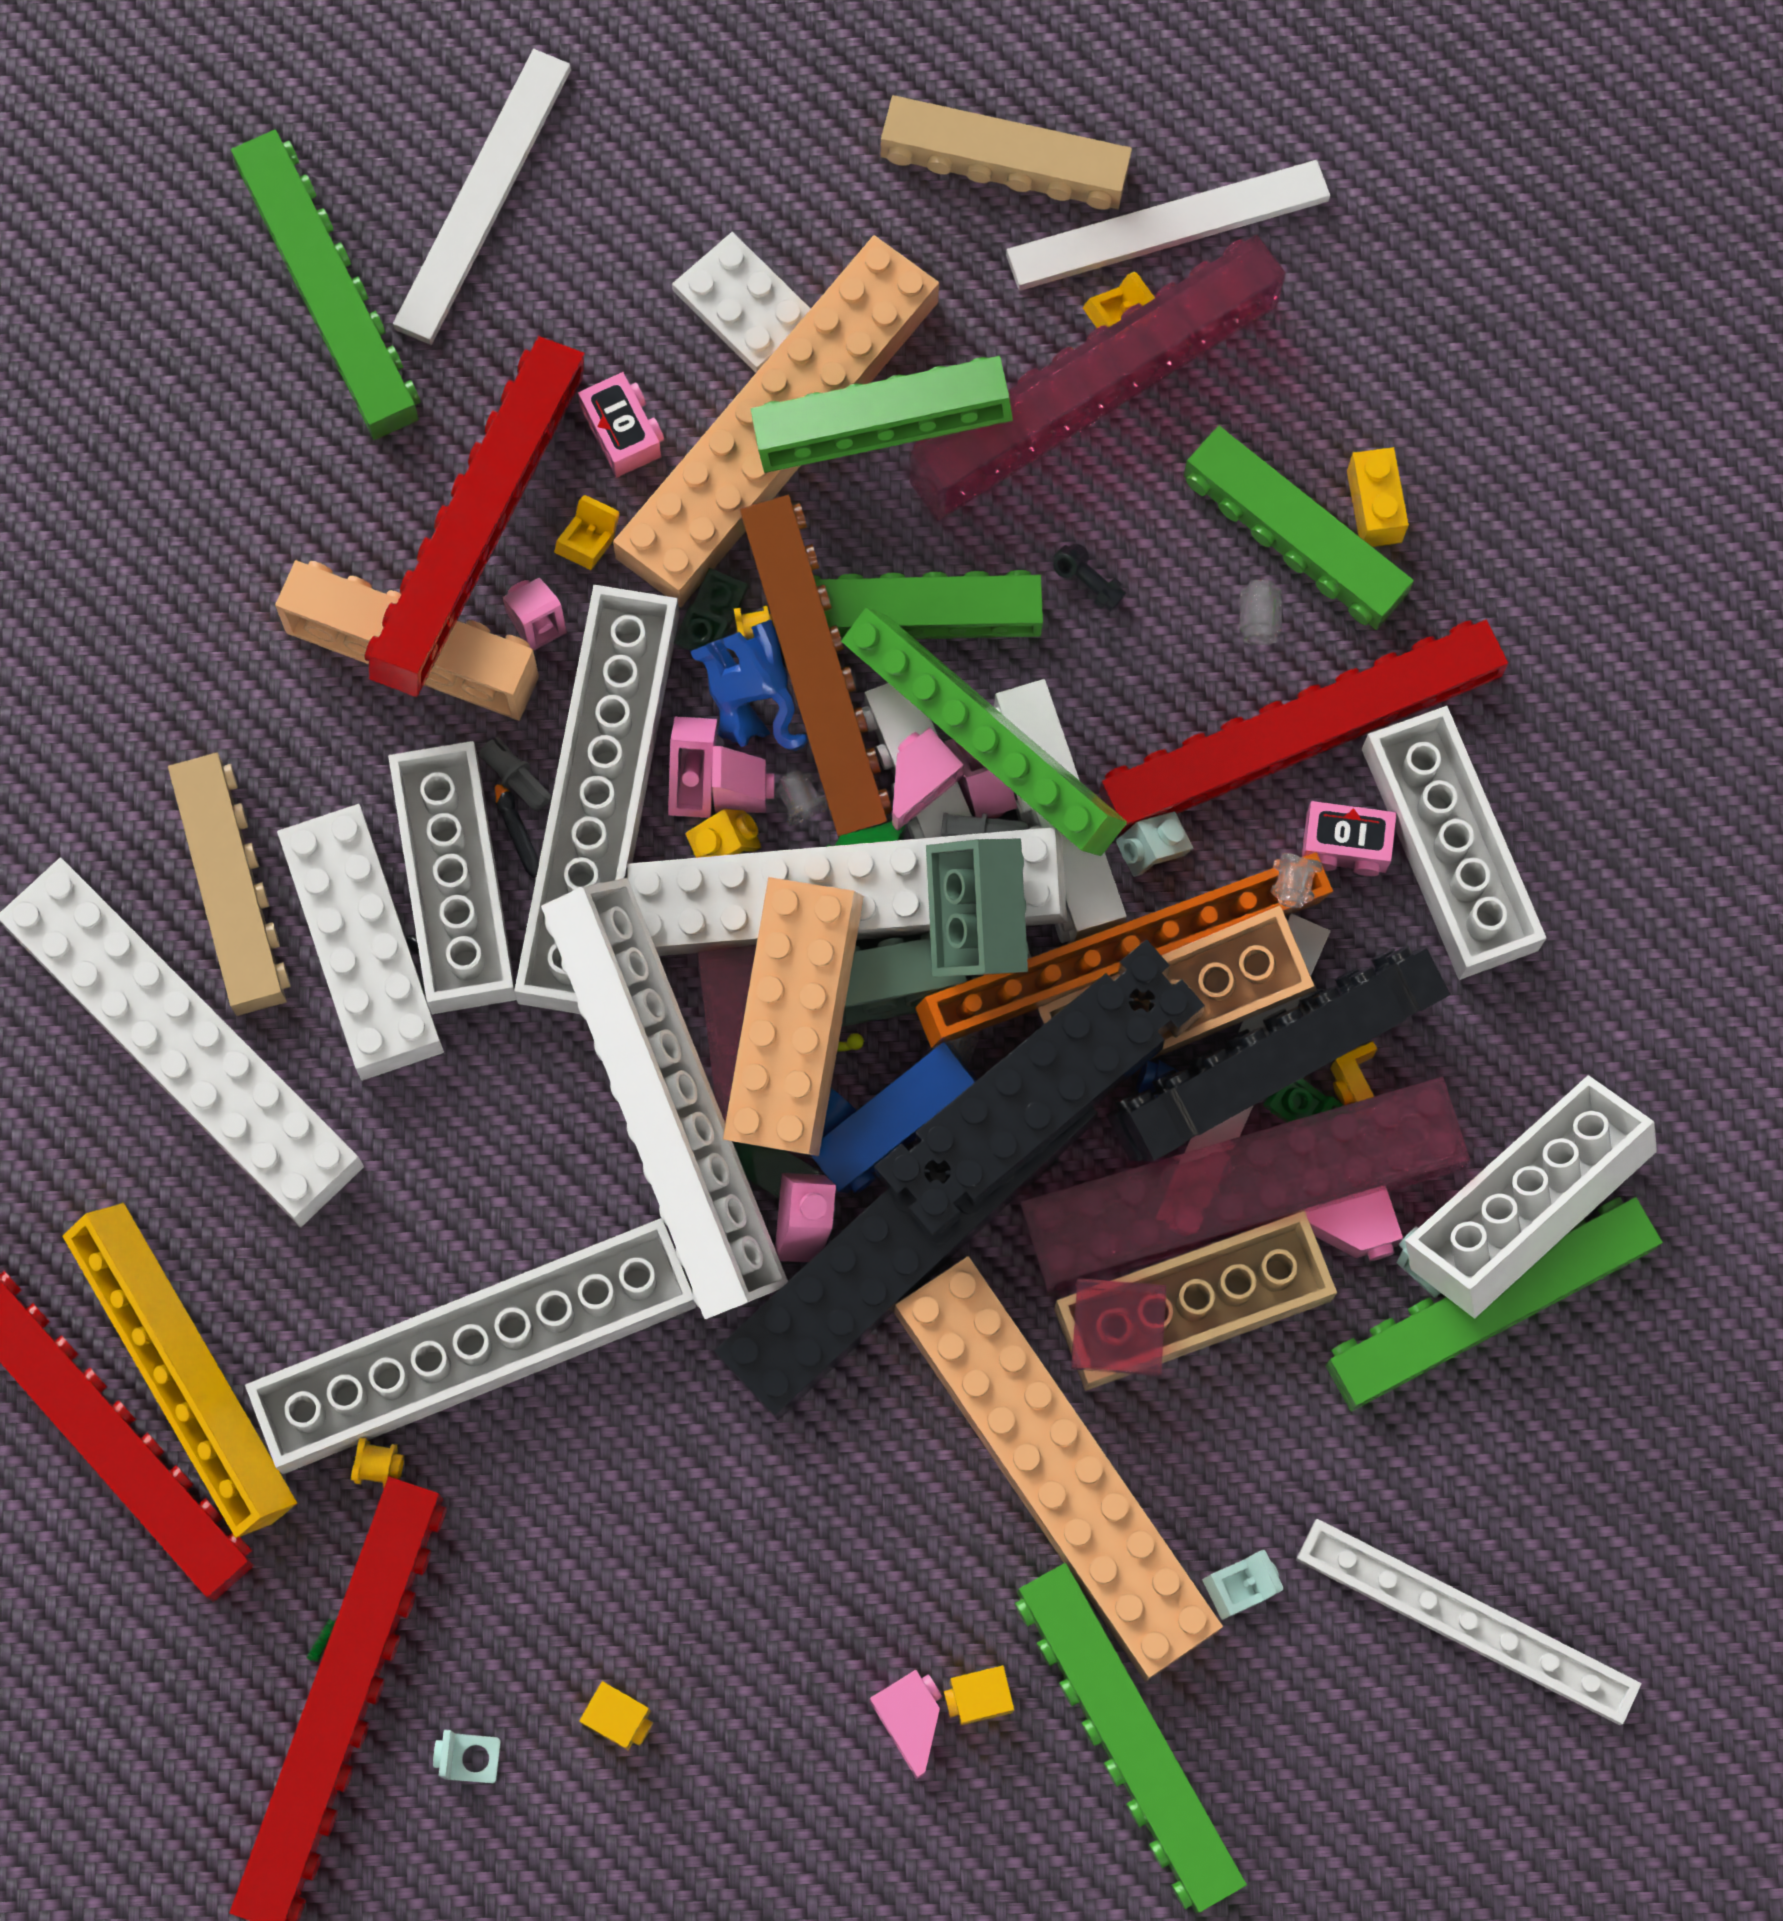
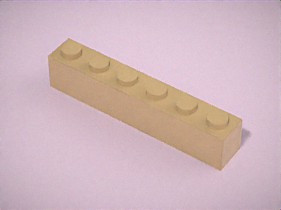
(1005, 153)
(228, 884)

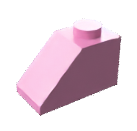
(535, 612)
(691, 767)
(922, 774)
(740, 781)
(981, 787)
(804, 1216)
(1359, 1226)
(910, 1717)

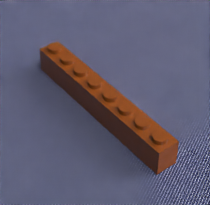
(813, 665)

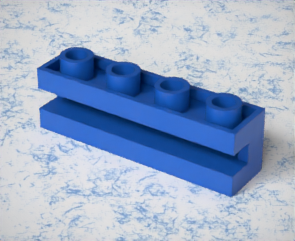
(892, 1118)

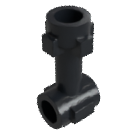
(1073, 561)

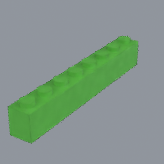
(325, 284)
(984, 732)
(1445, 1330)
(1130, 1738)

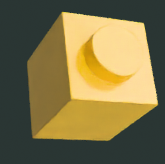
(979, 1696)
(617, 1717)

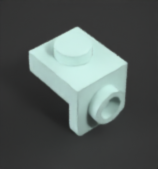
(1153, 842)
(1243, 1584)

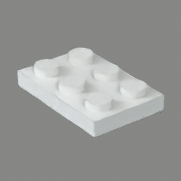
(741, 300)

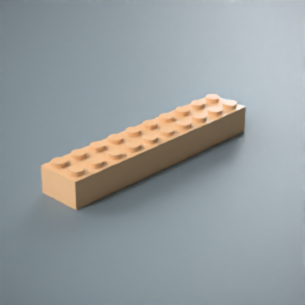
(836, 344)
(1057, 1469)

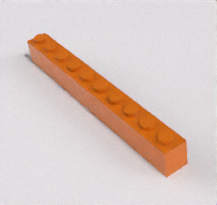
(1081, 963)

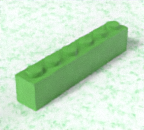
(881, 414)
(1297, 528)
(940, 604)

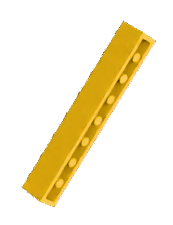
(179, 1369)

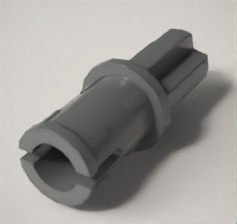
(515, 774)
(963, 825)

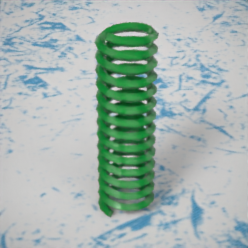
(320, 1644)

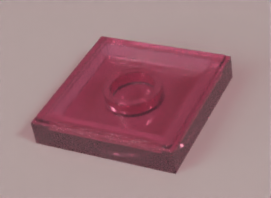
(1118, 1327)

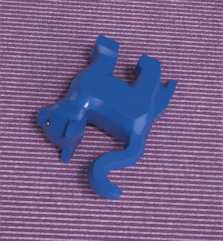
(755, 678)

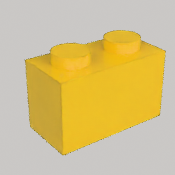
(1377, 497)

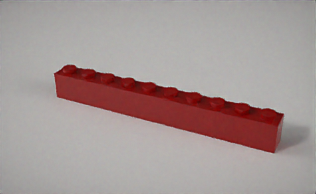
(475, 517)
(1306, 725)
(115, 1449)
(338, 1703)

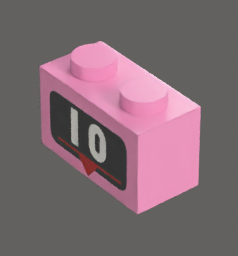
(620, 424)
(1350, 837)

